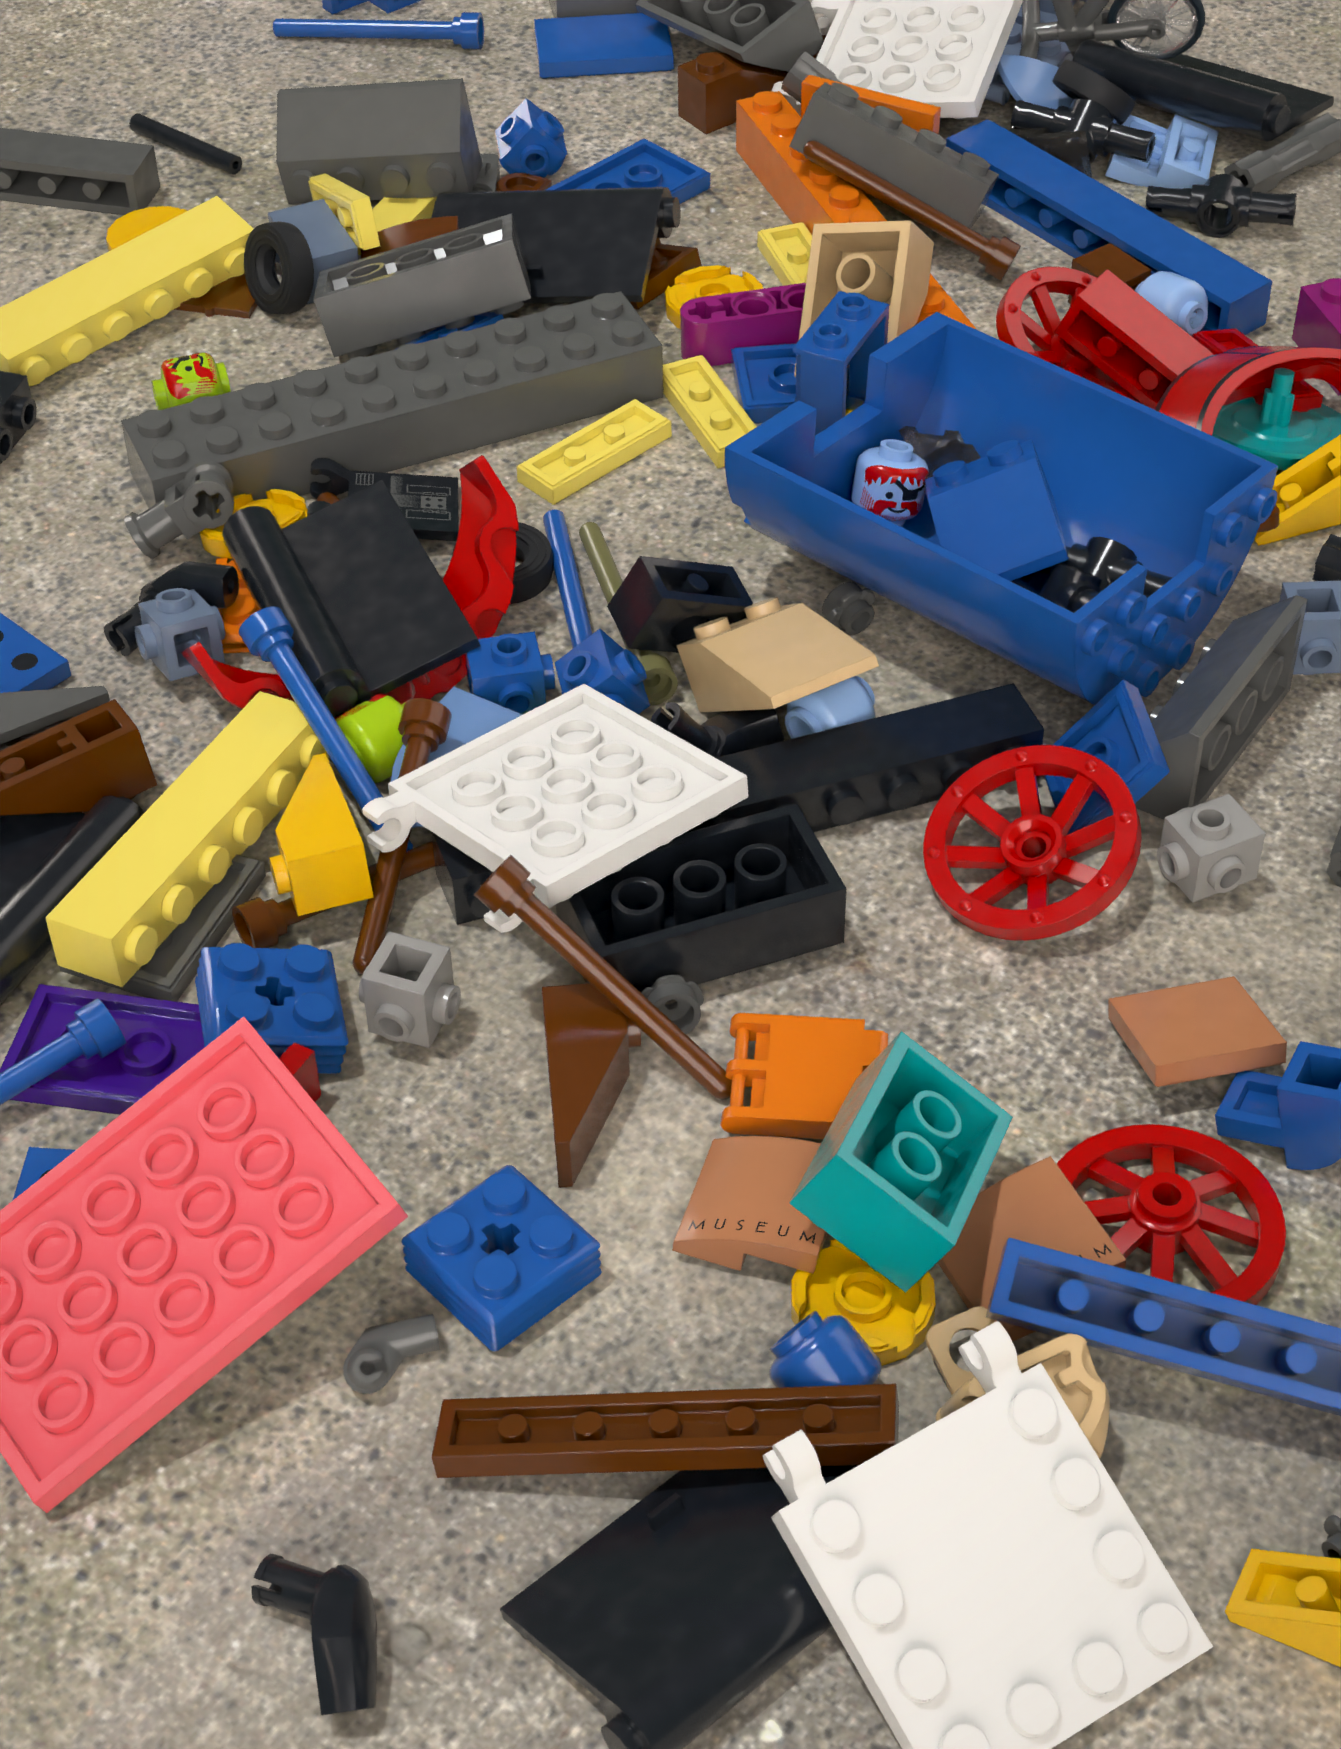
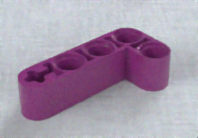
(740, 319)

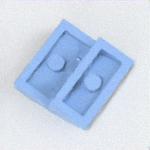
(1179, 156)

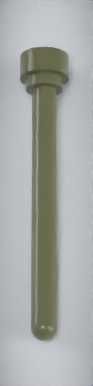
(661, 679)

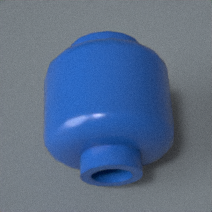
(823, 1355)

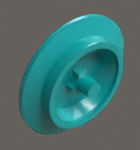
(1273, 428)

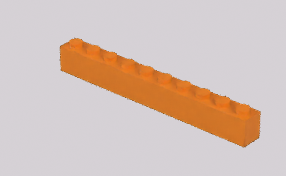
(805, 189)

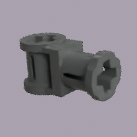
(183, 508)

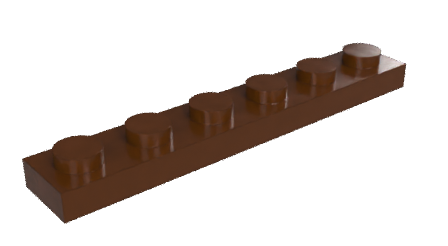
(660, 1430)

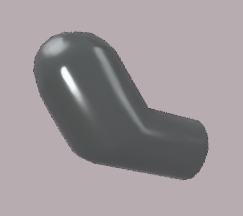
(384, 1348)

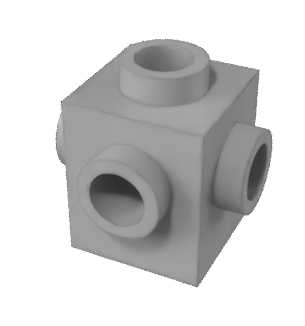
(1210, 848)
(409, 990)

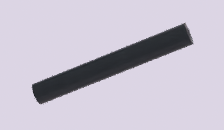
(185, 143)

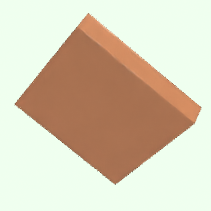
(1196, 1031)

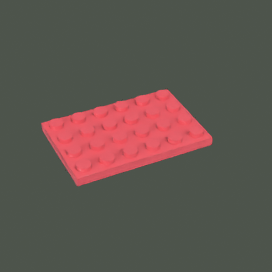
(169, 1255)

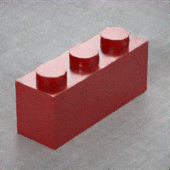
(1129, 338)

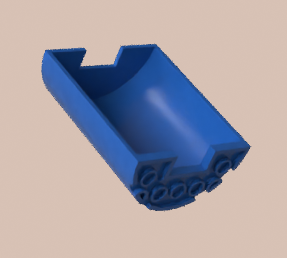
(1114, 474)

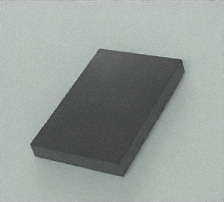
(178, 956)

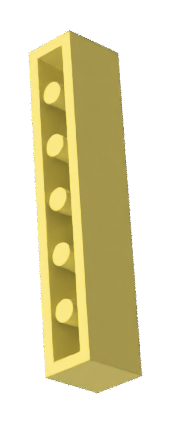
(121, 290)
(183, 842)

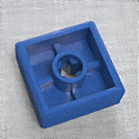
(280, 993)
(502, 1257)

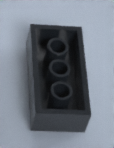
(715, 902)

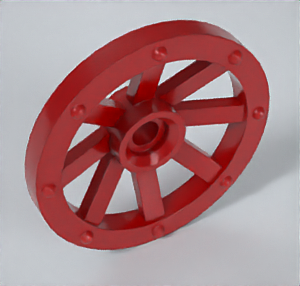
(1016, 326)
(1030, 837)
(1168, 1212)

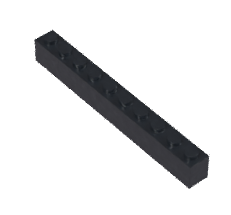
(835, 772)

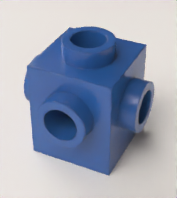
(531, 141)
(605, 668)
(510, 671)

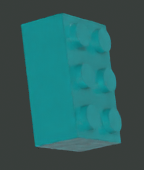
(903, 1162)

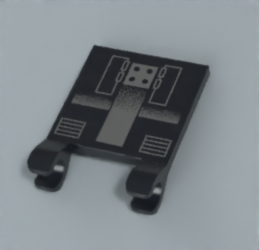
(425, 500)

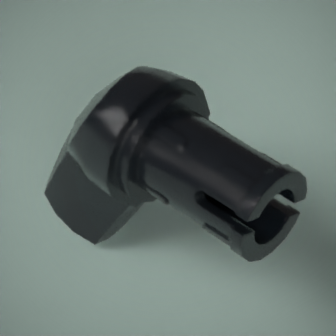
(213, 582)
(723, 733)
(340, 1622)

